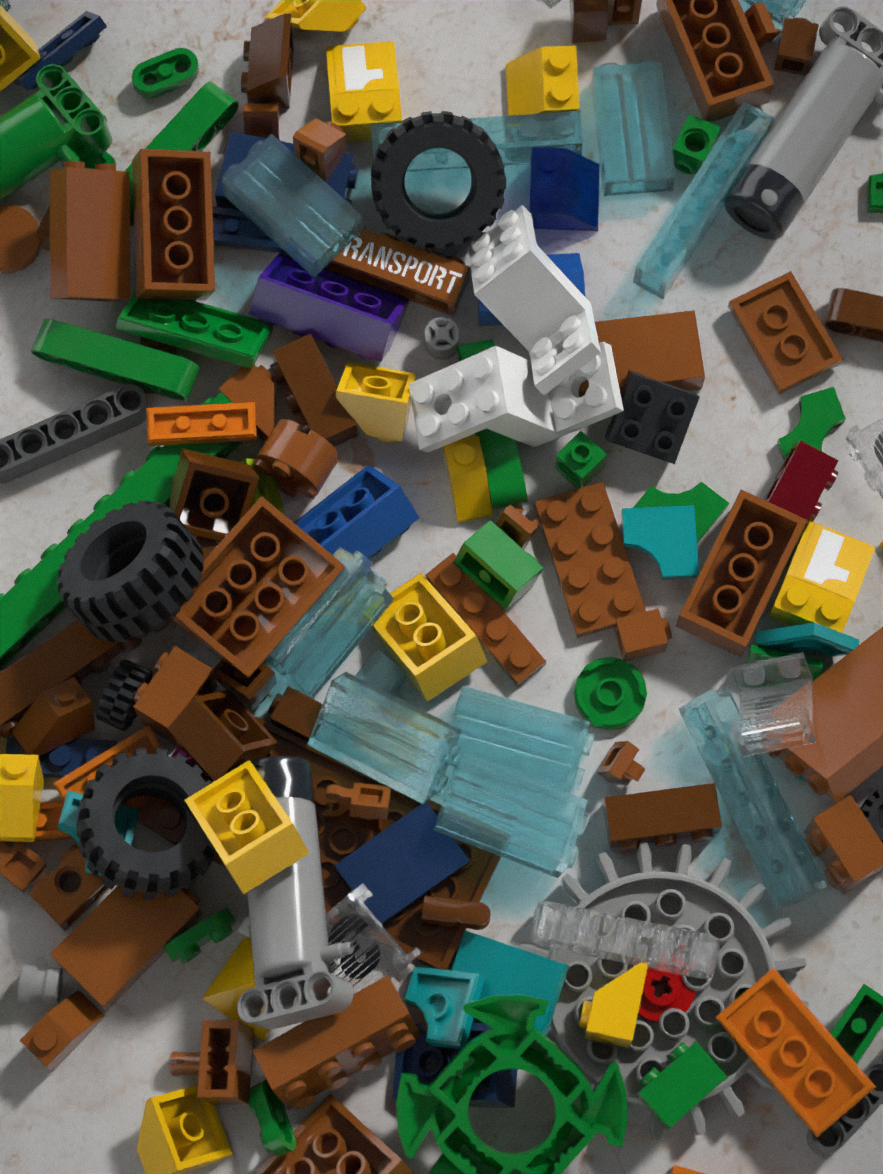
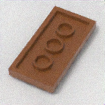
(589, 558)

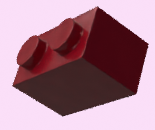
(802, 481)

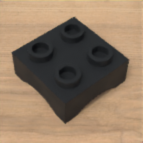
(652, 418)

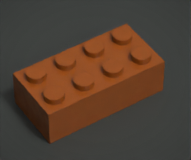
(717, 55)
(173, 225)
(740, 573)
(334, 1047)

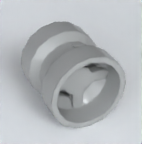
(40, 985)

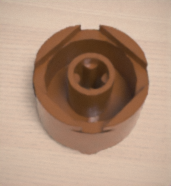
(296, 459)

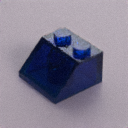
(563, 190)

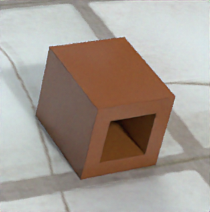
(642, 634)

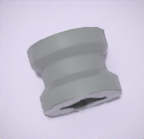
(441, 330)

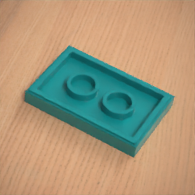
(512, 972)

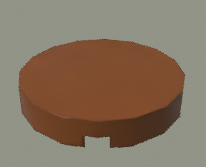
(17, 239)

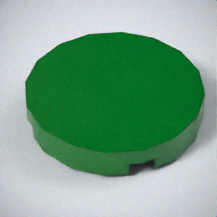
(610, 693)

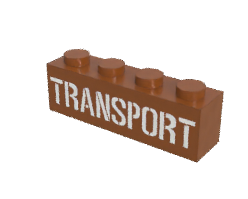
(404, 270)

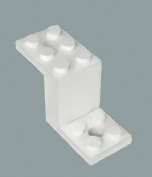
(533, 299)
(500, 395)

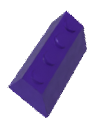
(329, 308)

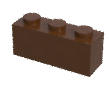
(312, 391)
(662, 816)

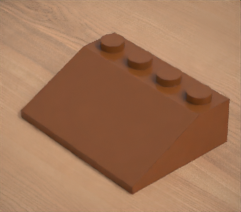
(257, 587)
(335, 1143)

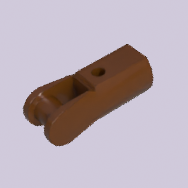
(455, 913)

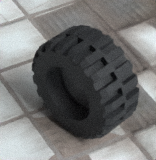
(446, 228)
(130, 571)
(112, 855)

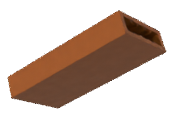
(846, 724)

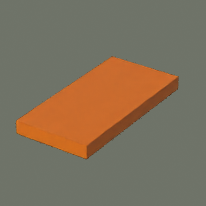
(795, 1052)

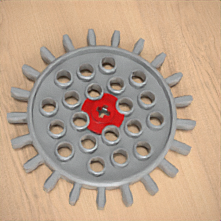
(699, 905)

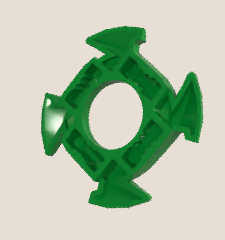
(519, 1045)

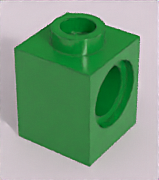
(694, 132)
(580, 460)

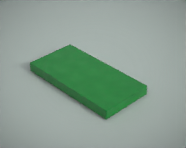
(197, 328)

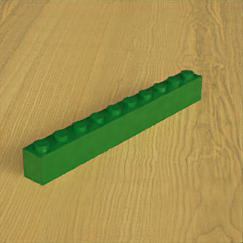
(35, 596)

